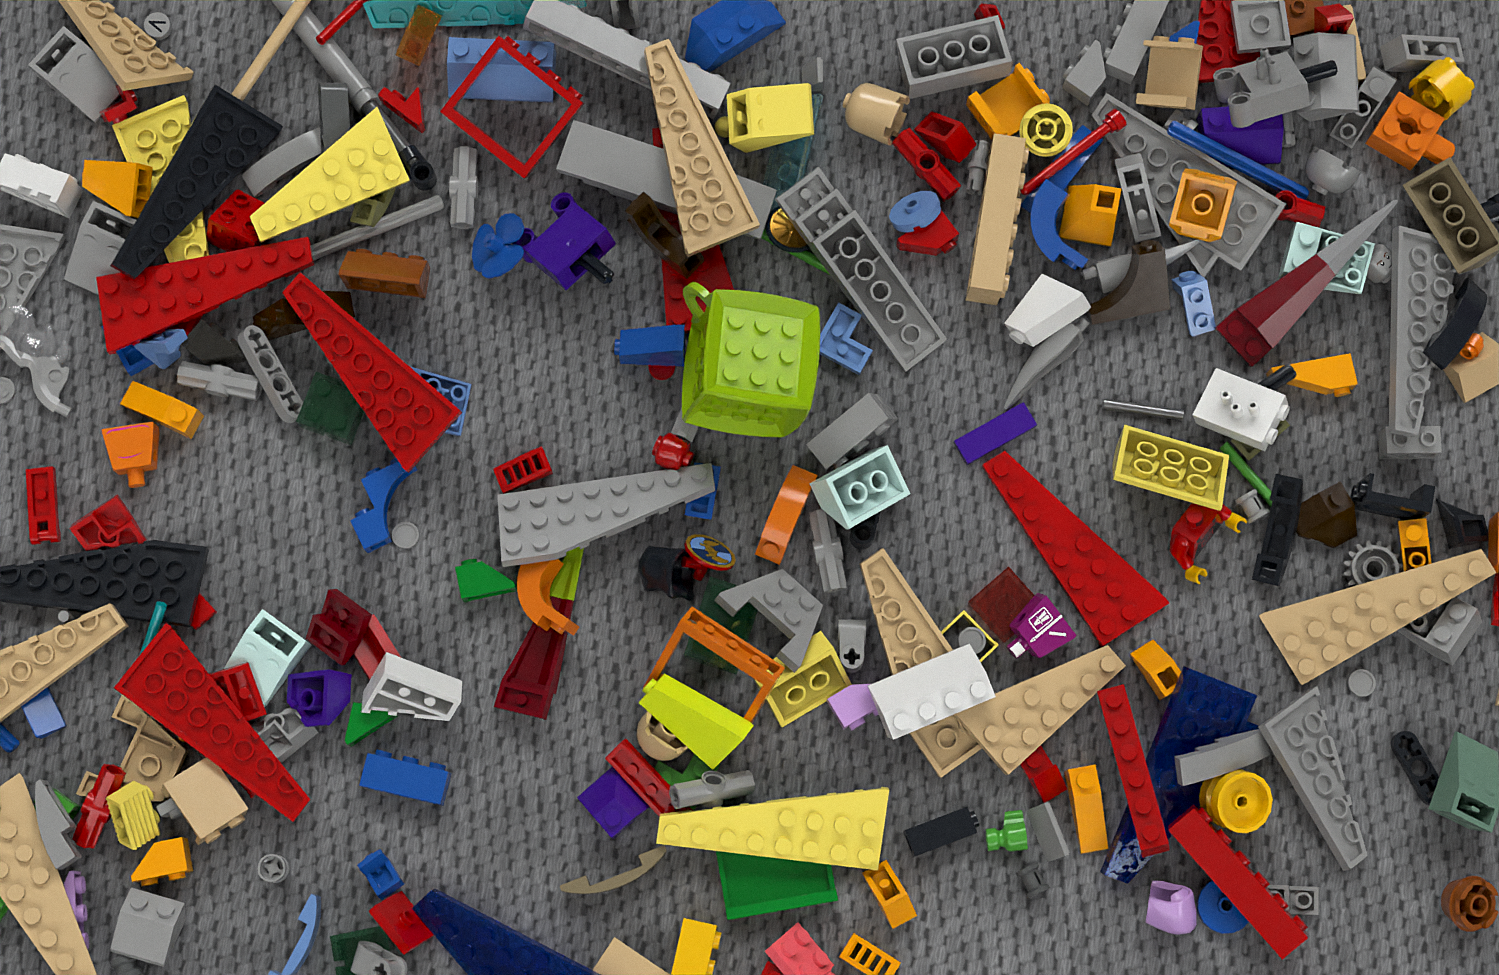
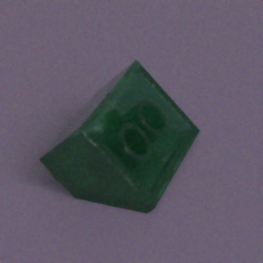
(739, 624)

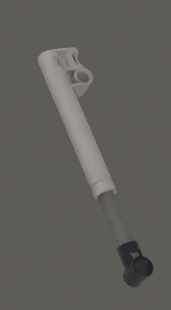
(359, 91)

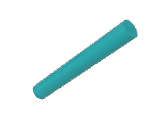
(155, 623)

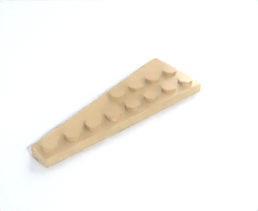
(702, 180)
(47, 657)

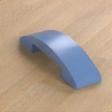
(311, 916)

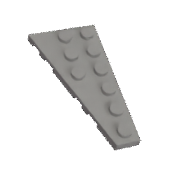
(23, 262)
(1314, 769)

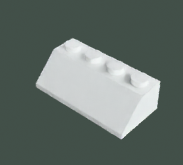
(931, 691)

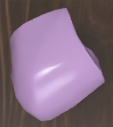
(1171, 908)

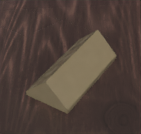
(1454, 216)

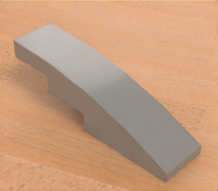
(1221, 757)

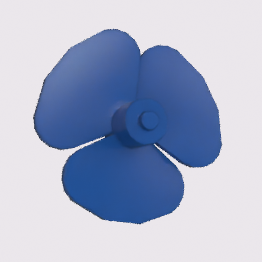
(493, 252)

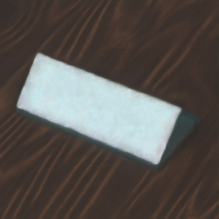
(791, 159)

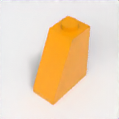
(119, 184)

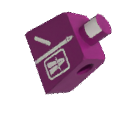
(1039, 629)

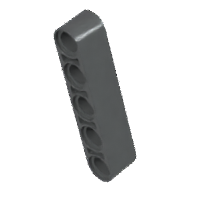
(333, 116)

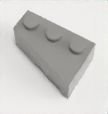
(852, 431)

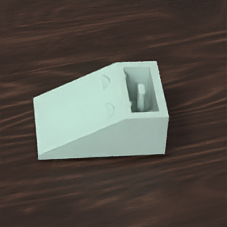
(1309, 240)
(271, 653)

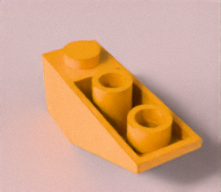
(1414, 543)

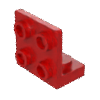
(231, 223)

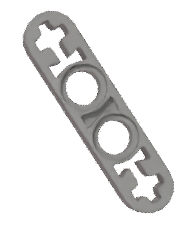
(267, 375)

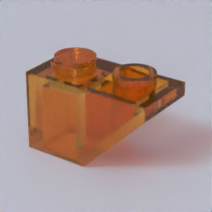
(418, 35)

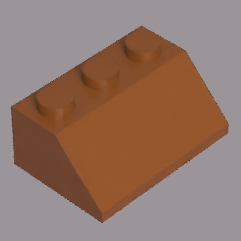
(385, 273)

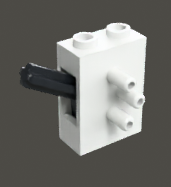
(1244, 408)

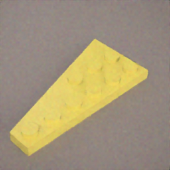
(345, 174)

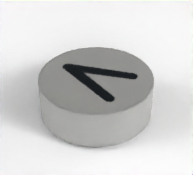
(158, 26)

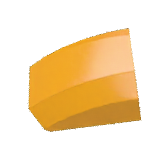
(1202, 205)

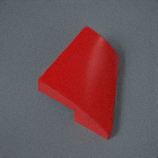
(107, 526)

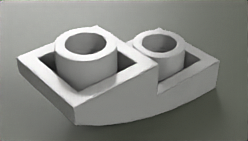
(1301, 899)

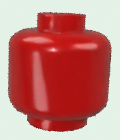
(672, 451)

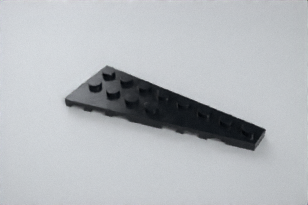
(208, 158)

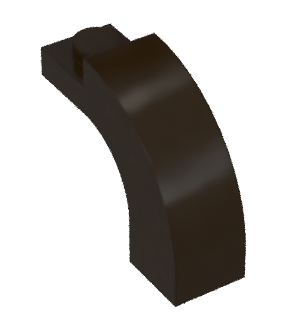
(661, 236)

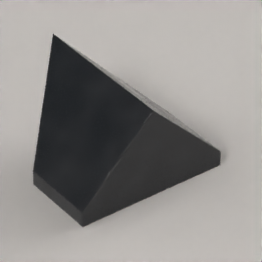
(1462, 526)

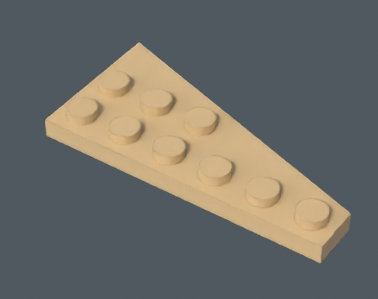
(124, 47)
(1032, 710)

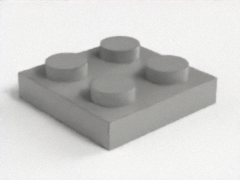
(1260, 25)

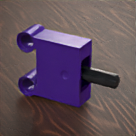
(569, 245)

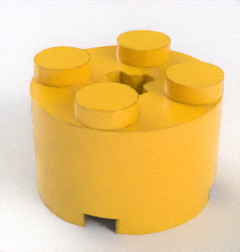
(1442, 87)

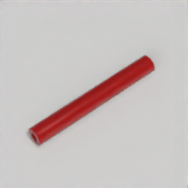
(339, 21)

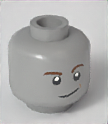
(1380, 265)

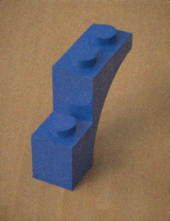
(380, 486)

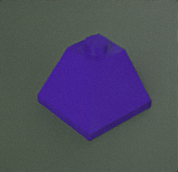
(613, 802)

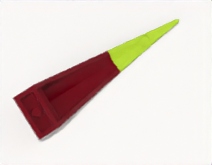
(536, 667)

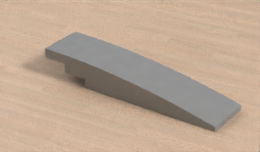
(634, 167)
(861, 268)

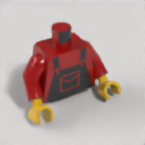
(1194, 532)

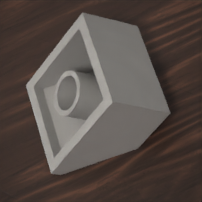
(148, 927)

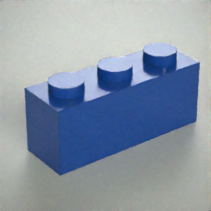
(405, 777)

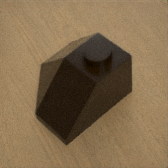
(1328, 517)

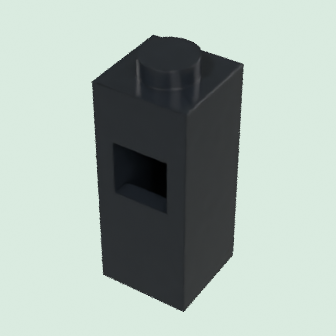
(941, 831)

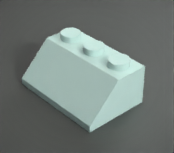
(861, 487)

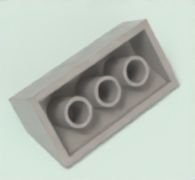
(953, 57)

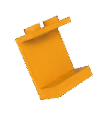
(1005, 103)

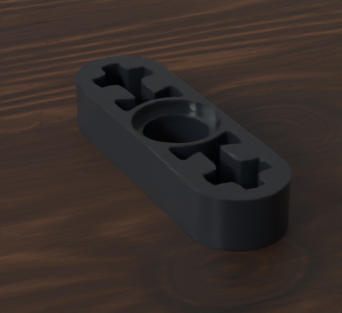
(1406, 765)

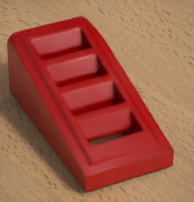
(526, 479)

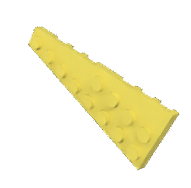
(152, 141)
(815, 829)

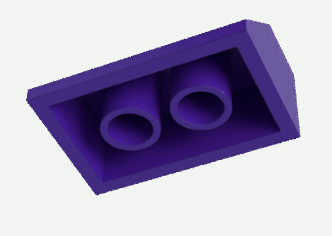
(1257, 142)

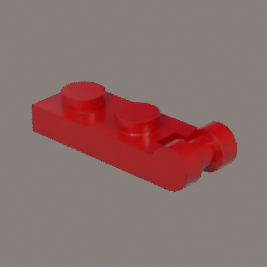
(42, 504)

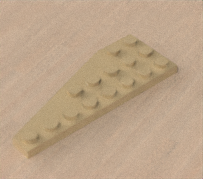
(909, 640)

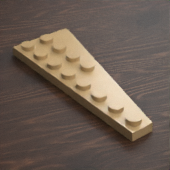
(1343, 623)
(34, 886)

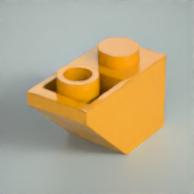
(1157, 668)
(164, 859)

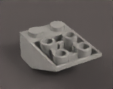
(76, 74)
(97, 245)
(1444, 629)

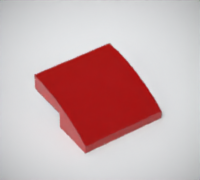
(241, 689)

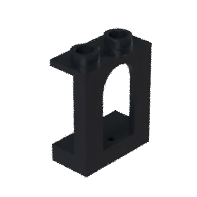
(1393, 506)

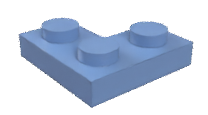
(836, 340)

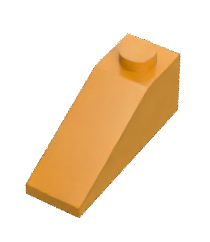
(1324, 375)
(162, 409)
(1087, 808)

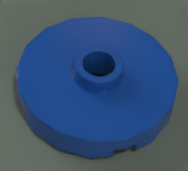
(1213, 915)

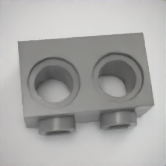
(1422, 446)

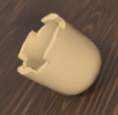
(875, 112)

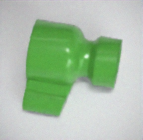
(1012, 836)

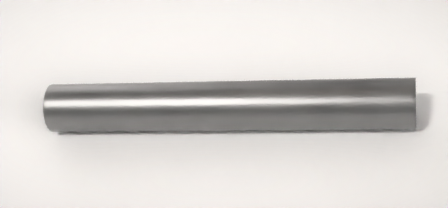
(1143, 409)

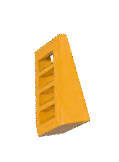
(849, 947)

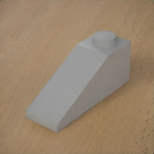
(1417, 52)
(1137, 197)

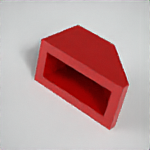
(946, 136)
(931, 239)

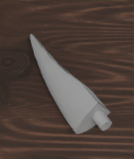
(1113, 270)
(1046, 357)

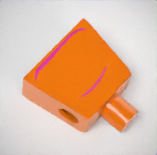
(133, 450)

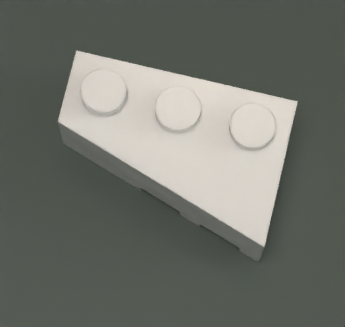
(39, 184)
(411, 689)

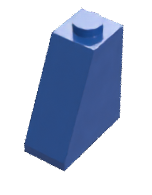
(652, 346)

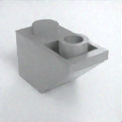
(1087, 76)

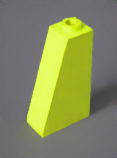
(695, 719)

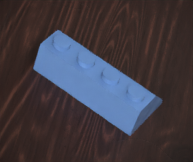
(504, 75)

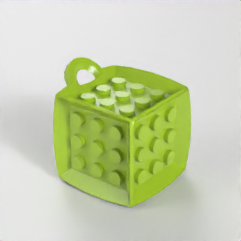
(749, 362)

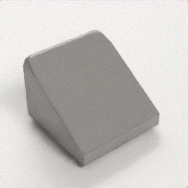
(813, 74)

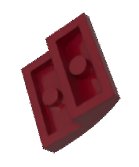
(338, 626)

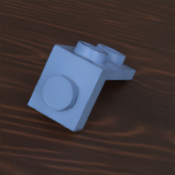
(1196, 302)

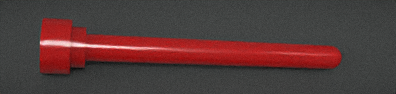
(1113, 122)

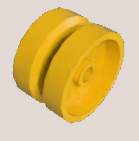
(1237, 800)

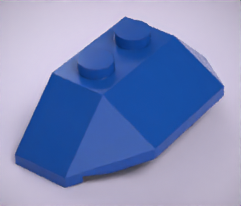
(729, 30)

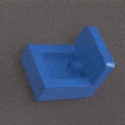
(381, 874)

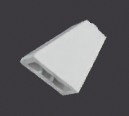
(1045, 311)

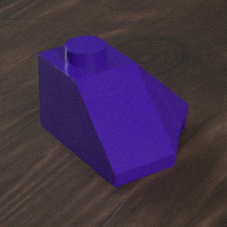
(319, 695)

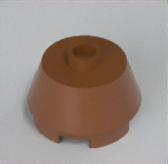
(1470, 903)

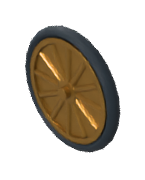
(783, 233)

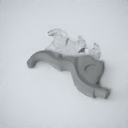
(38, 353)

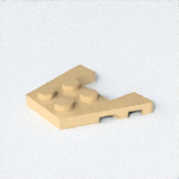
(151, 757)

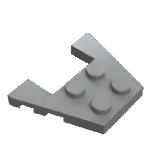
(783, 604)

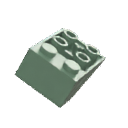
(1468, 785)

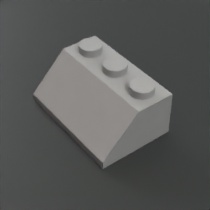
(1334, 94)

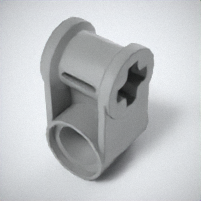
(851, 640)
(374, 960)

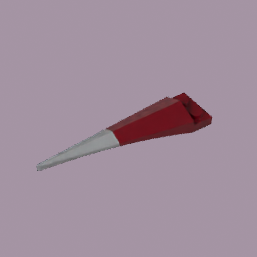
(1269, 315)

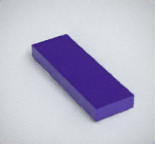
(995, 433)

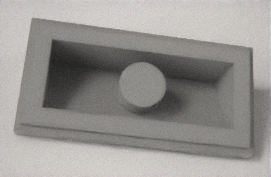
(1048, 832)

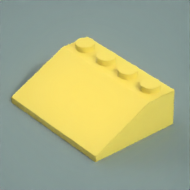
(1170, 467)

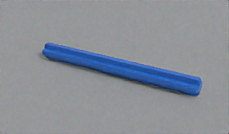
(1235, 160)

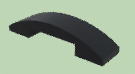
(1459, 325)
(1280, 530)

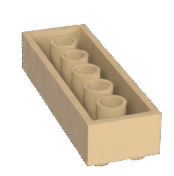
(996, 217)

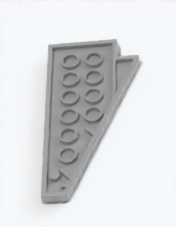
(1164, 160)

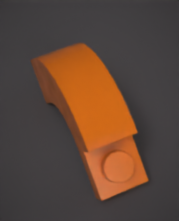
(785, 514)
(534, 596)

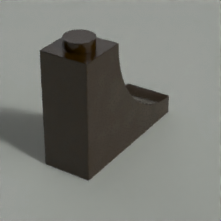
(1142, 289)

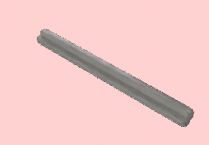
(385, 224)

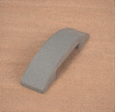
(282, 162)

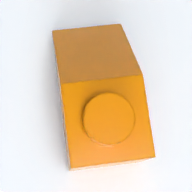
(890, 894)

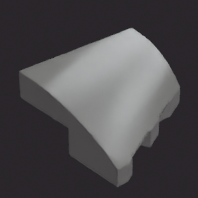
(284, 732)

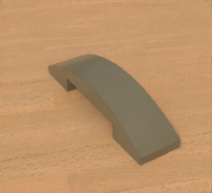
(648, 861)

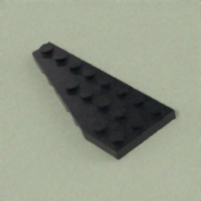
(124, 576)

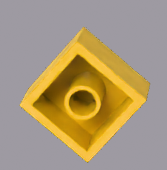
(695, 948)

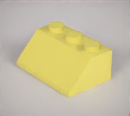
(811, 685)

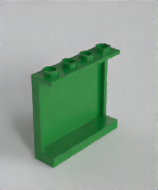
(769, 885)

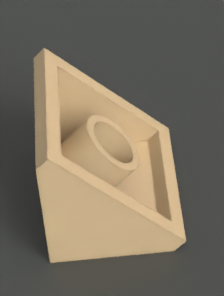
(1475, 375)

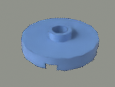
(915, 210)

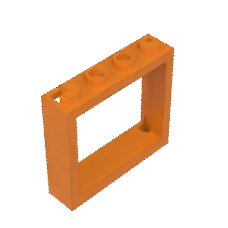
(729, 648)

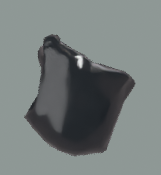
(662, 571)

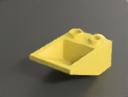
(767, 116)

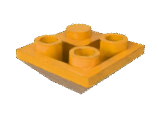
(1090, 214)

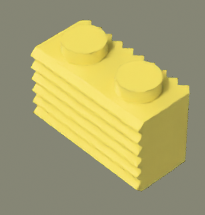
(133, 815)

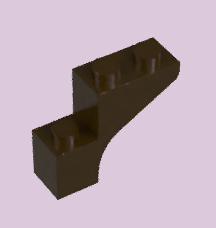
(282, 320)

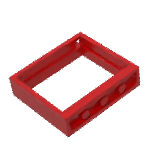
(487, 141)

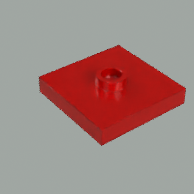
(401, 922)

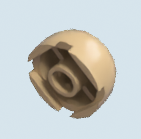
(658, 740)

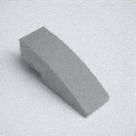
(54, 825)

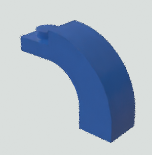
(1043, 224)

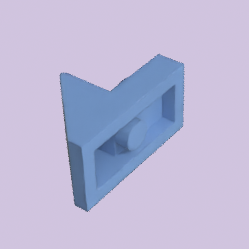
(163, 348)

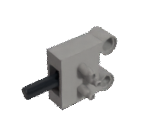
(1267, 87)

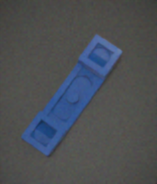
(1067, 173)

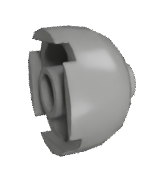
(1329, 172)

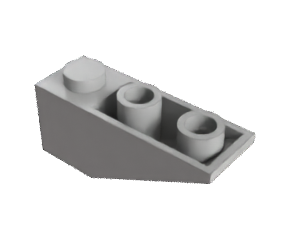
(1371, 96)

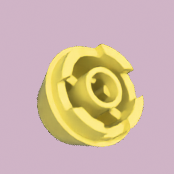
(1046, 129)

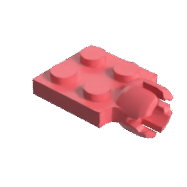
(798, 954)

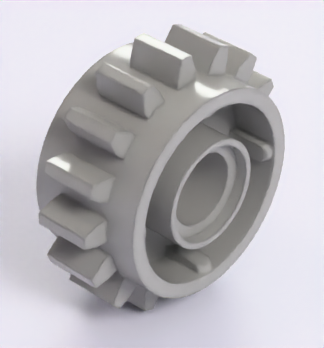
(1376, 555)

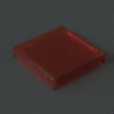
(1001, 603)

